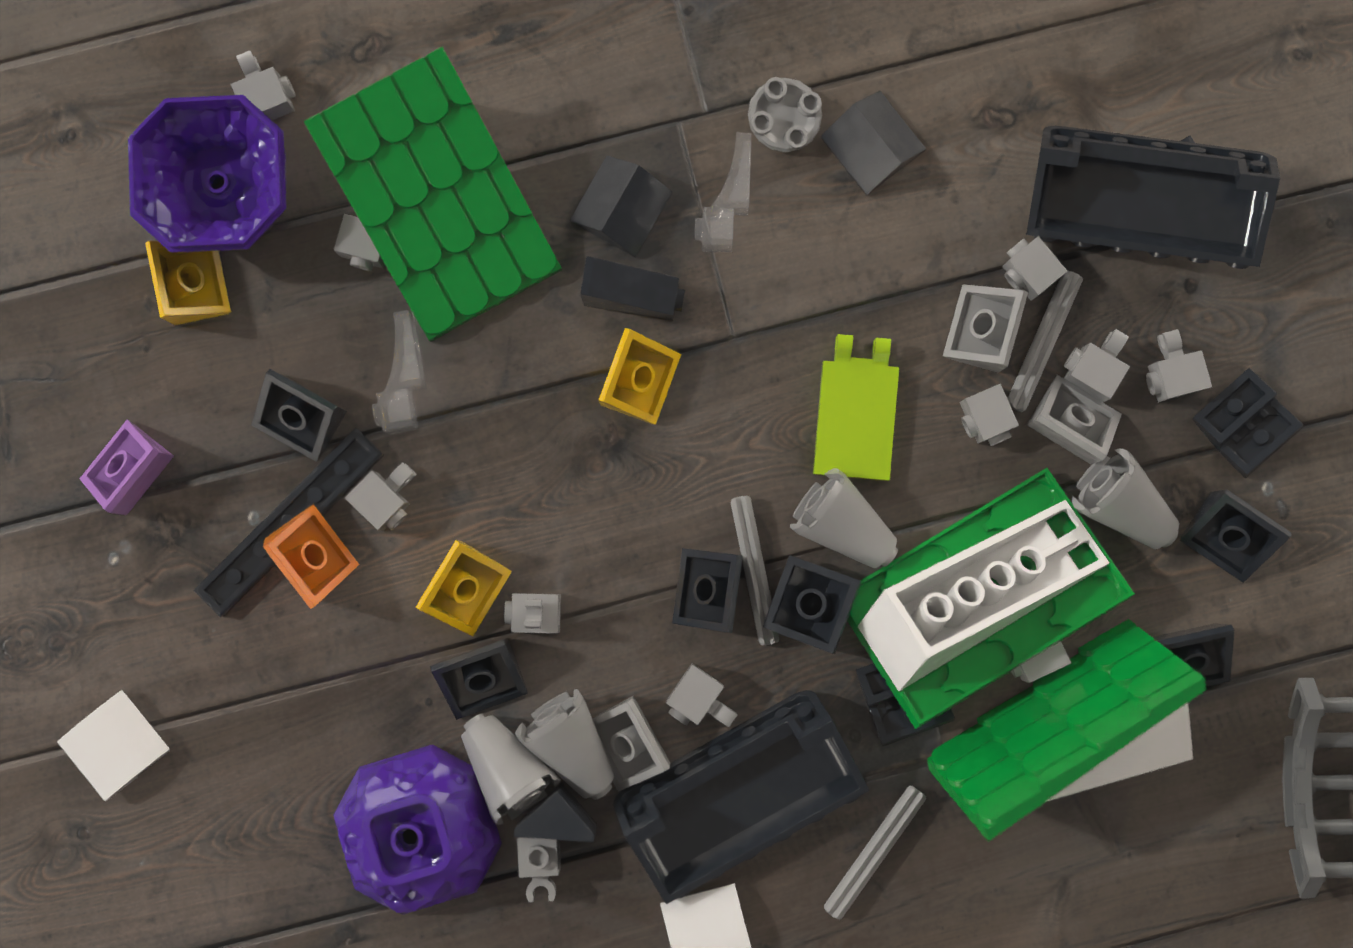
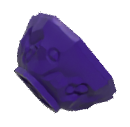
(184, 154)
(438, 801)

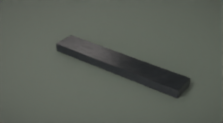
(322, 487)

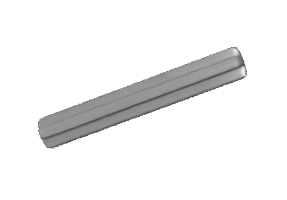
(1044, 341)
(753, 566)
(874, 852)

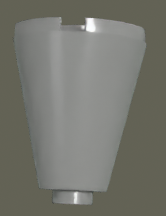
(1126, 500)
(844, 522)
(569, 744)
(505, 769)

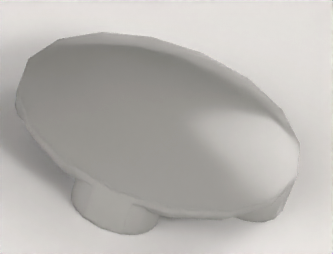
(785, 114)

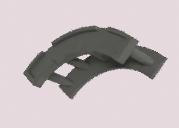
(1300, 784)

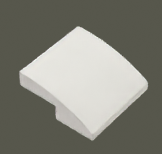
(113, 745)
(706, 920)

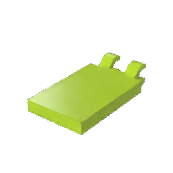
(857, 412)

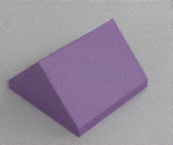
(125, 469)

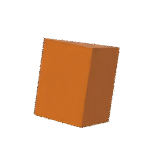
(310, 555)

